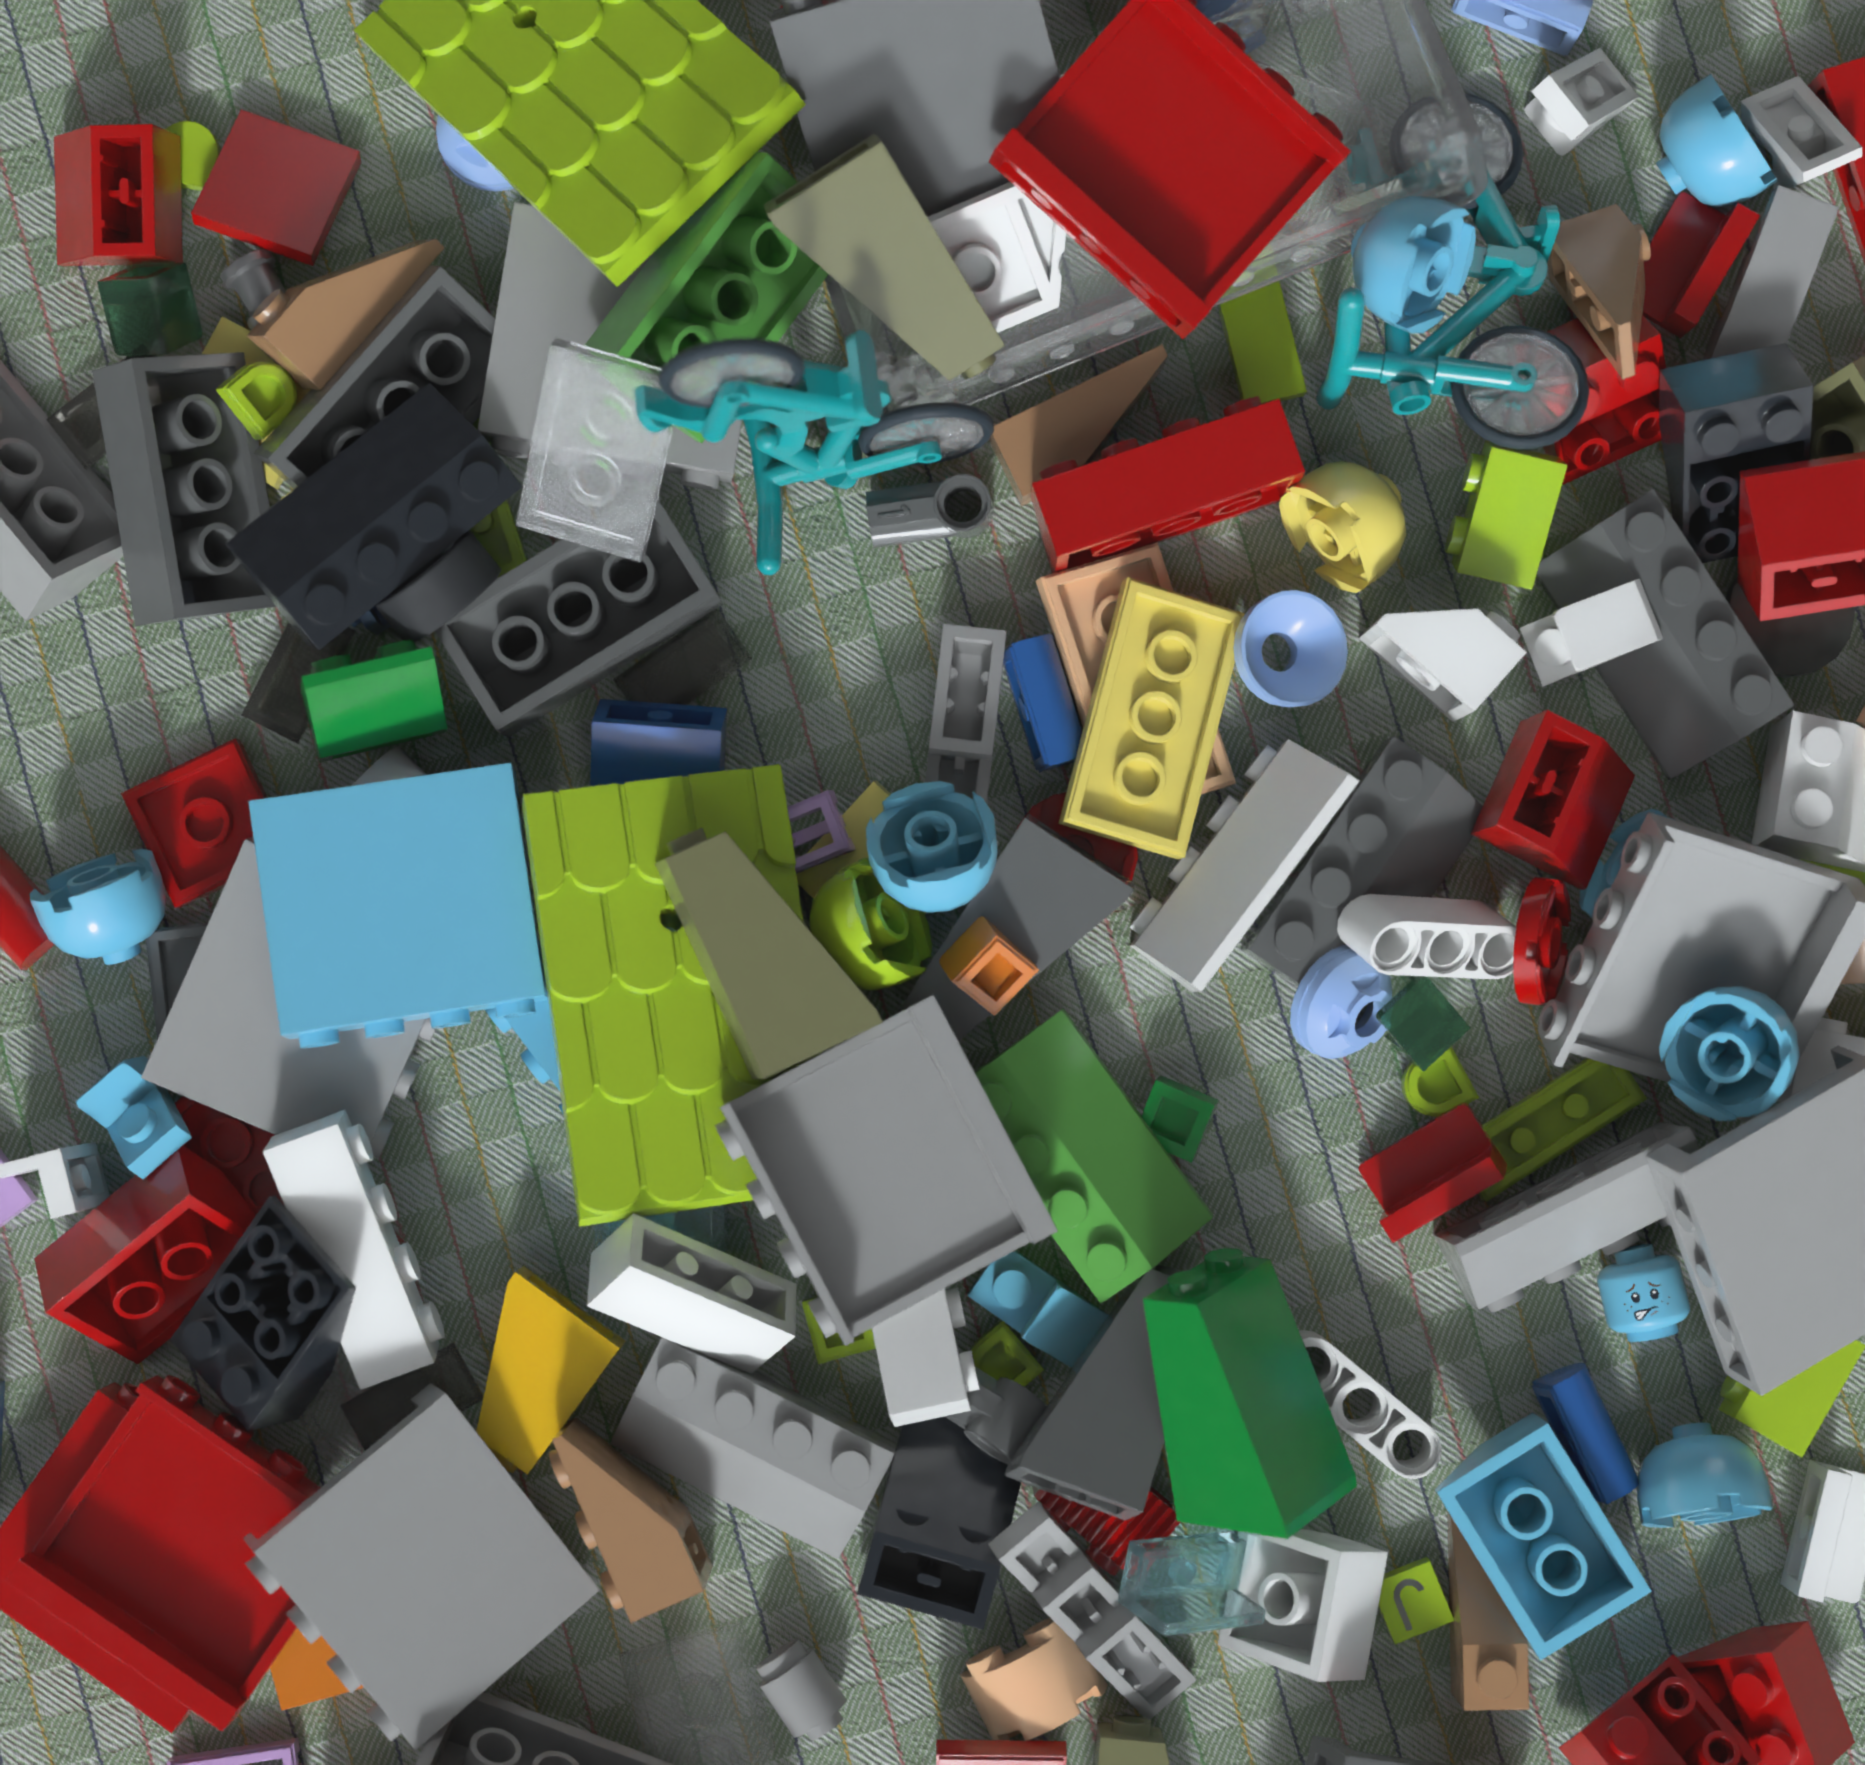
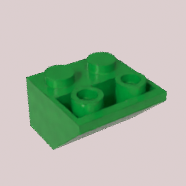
(373, 701)

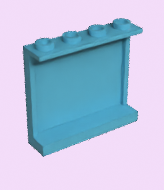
(397, 904)

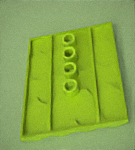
(592, 107)
(628, 1002)

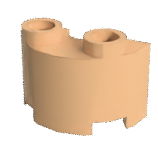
(1031, 1686)

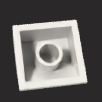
(1447, 654)
(1814, 791)
(1317, 1603)

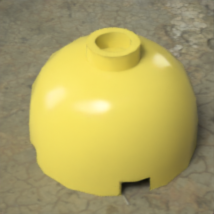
(1348, 520)

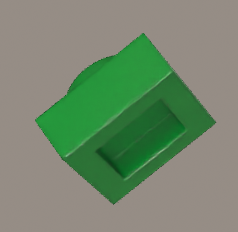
(1178, 1117)

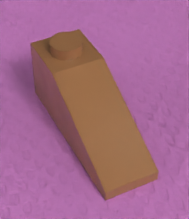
(1602, 280)
(326, 319)
(1072, 423)
(1485, 1641)

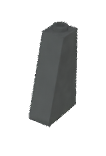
(1041, 899)
(1104, 1422)

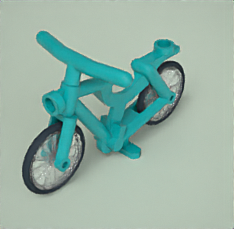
(1508, 382)
(773, 384)

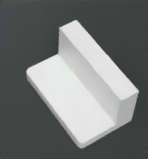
(69, 1177)
(1828, 1536)

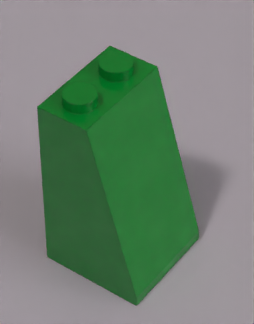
(1241, 1401)

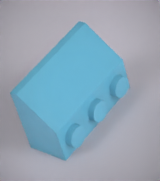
(1540, 1535)

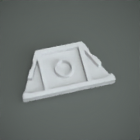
(1005, 253)

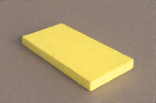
(1152, 719)

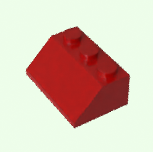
(144, 1255)

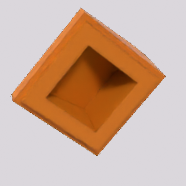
(987, 965)

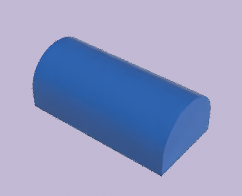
(1043, 701)
(1586, 1431)

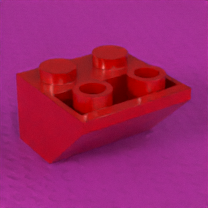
(118, 196)
(1619, 411)
(1803, 536)
(1555, 798)
(1775, 1693)
(1661, 1723)

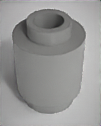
(801, 1690)

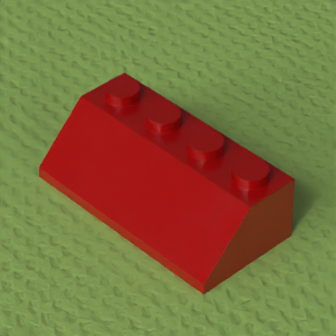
(1166, 486)

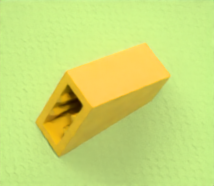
(539, 1369)

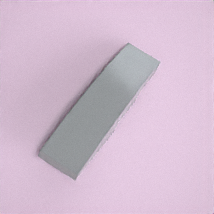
(1774, 274)
(966, 708)
(1088, 1611)

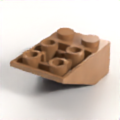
(636, 1523)

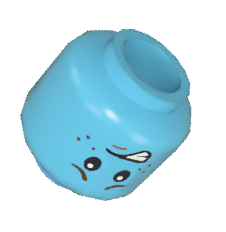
(1643, 1294)

